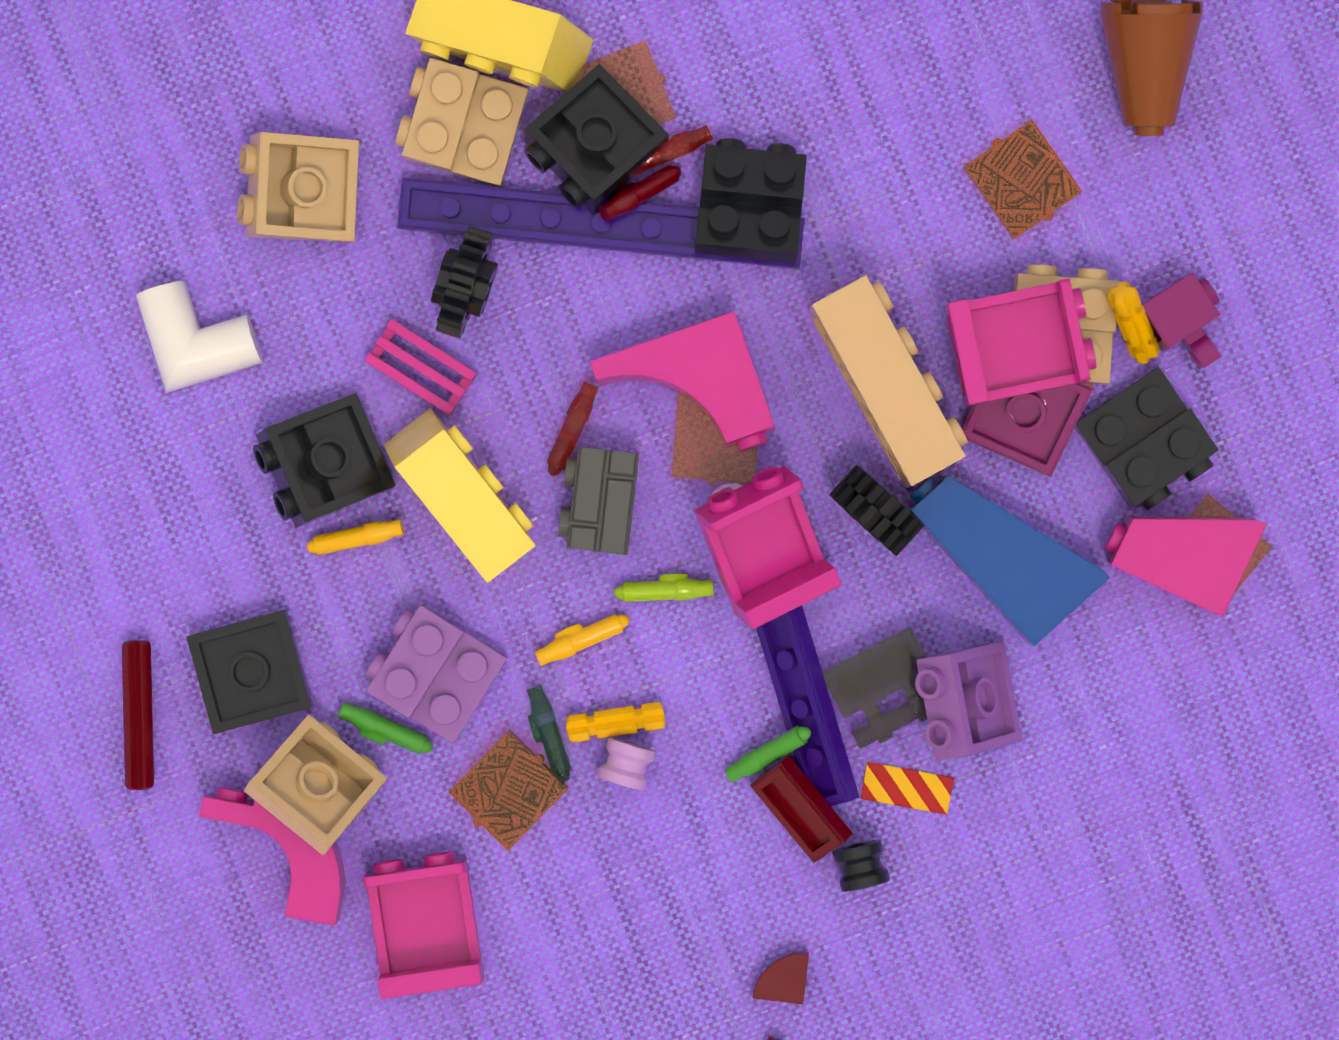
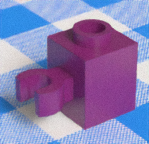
(1181, 313)

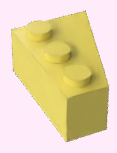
(505, 37)
(460, 494)

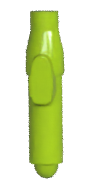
(668, 587)

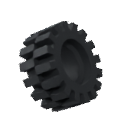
(876, 510)

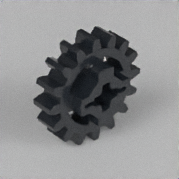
(464, 282)

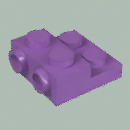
(434, 672)
(968, 701)

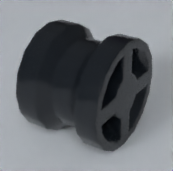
(861, 865)

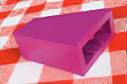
(1187, 554)

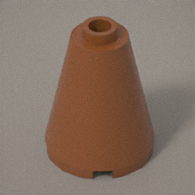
(1150, 57)

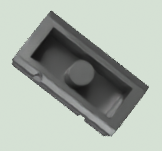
(600, 501)

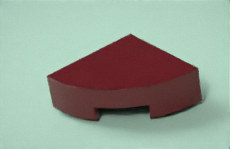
(784, 979)

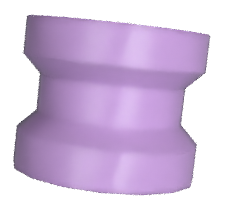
(626, 764)

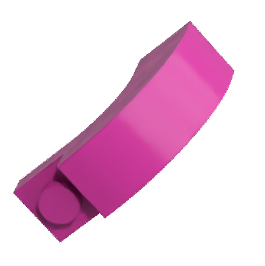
(316, 879)

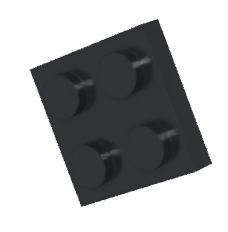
(249, 671)

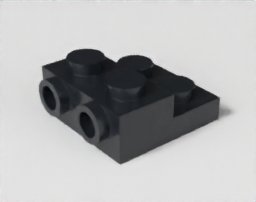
(593, 139)
(751, 201)
(1147, 440)
(322, 461)

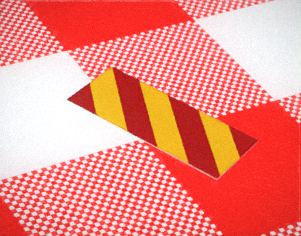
(907, 788)

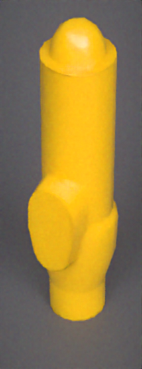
(367, 534)
(578, 638)

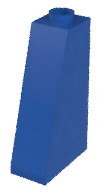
(1010, 562)

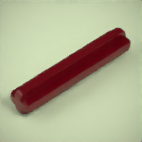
(137, 715)

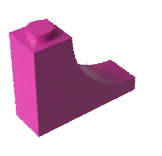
(709, 368)

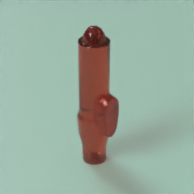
(677, 146)
(577, 416)

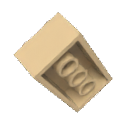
(887, 381)

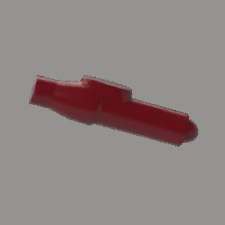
(634, 194)

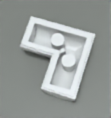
(183, 349)

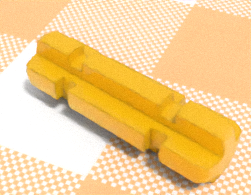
(1133, 322)
(615, 722)

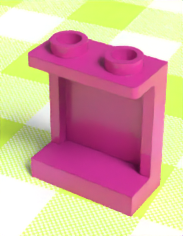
(1020, 342)
(765, 547)
(424, 925)

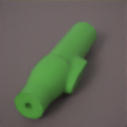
(381, 729)
(767, 753)

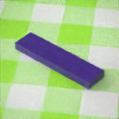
(807, 703)

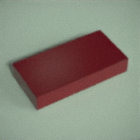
(801, 809)

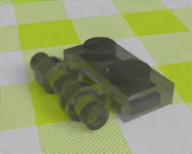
(872, 676)

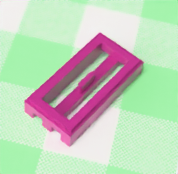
(384, 344)

